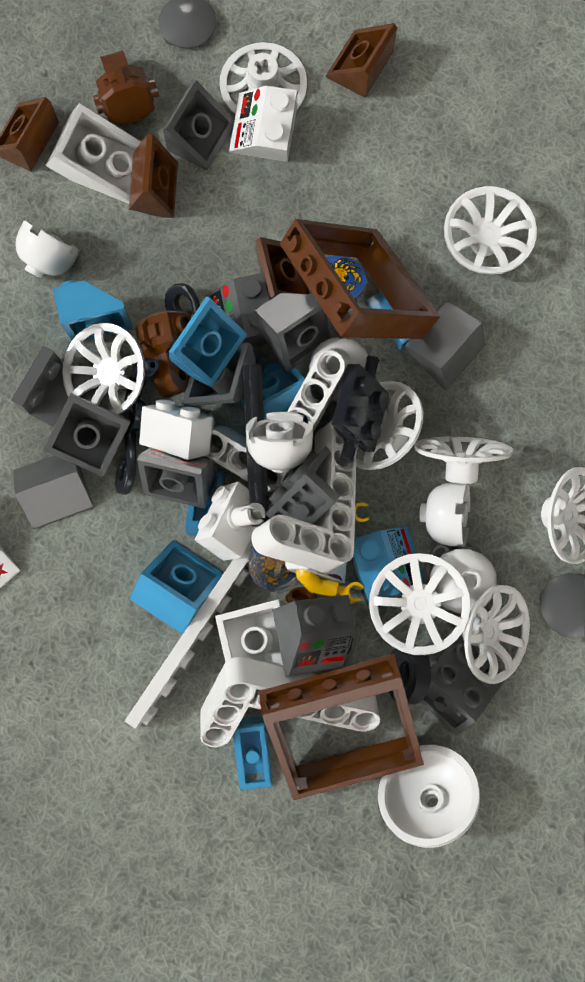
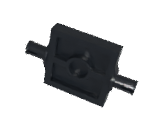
(360, 409)

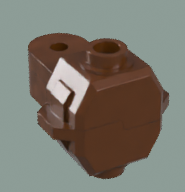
(124, 91)
(156, 337)

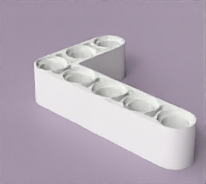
(303, 403)
(331, 538)
(239, 688)

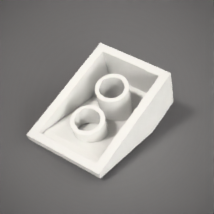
(95, 154)

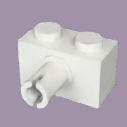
(176, 429)
(229, 521)

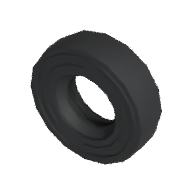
(419, 675)

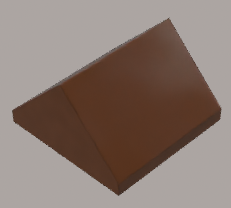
(363, 58)
(28, 132)
(153, 179)
(278, 269)

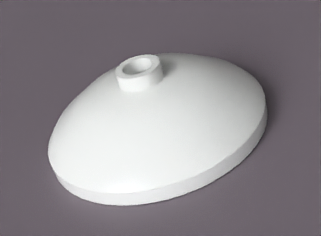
(406, 794)

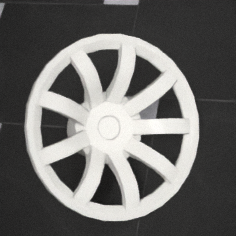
(261, 72)
(489, 233)
(109, 370)
(394, 433)
(460, 465)
(563, 513)
(419, 604)
(485, 631)

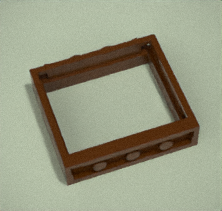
(306, 248)
(331, 690)

